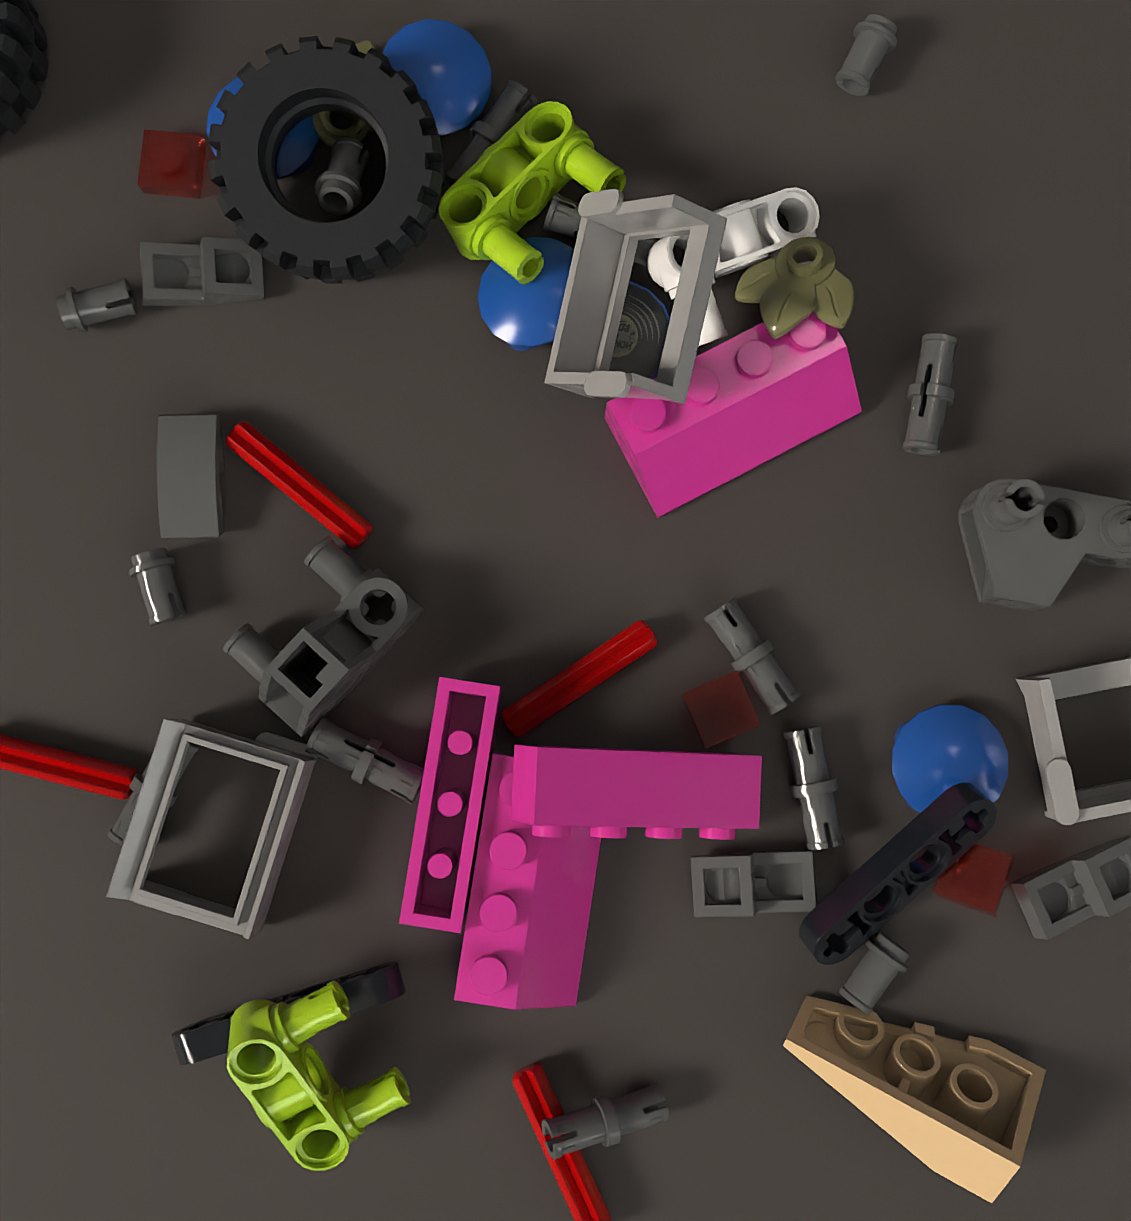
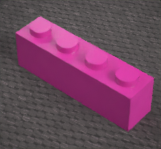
(634, 789)
(451, 805)

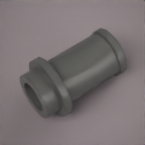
(872, 42)
(339, 185)
(95, 305)
(158, 585)
(874, 972)

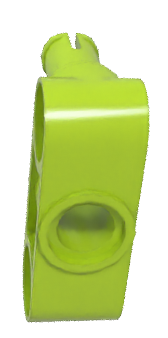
(515, 184)
(292, 1085)

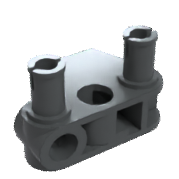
(1016, 557)
(341, 638)

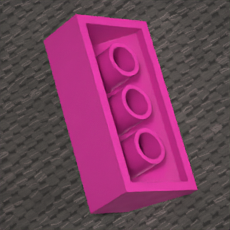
(740, 411)
(525, 908)

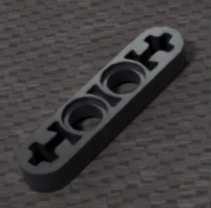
(949, 828)
(362, 988)

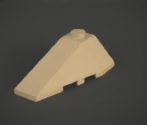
(942, 1098)

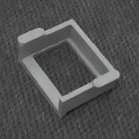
(599, 288)
(1040, 693)
(272, 845)

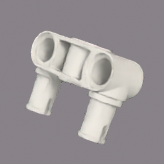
(748, 238)

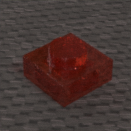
(172, 164)
(720, 709)
(976, 879)

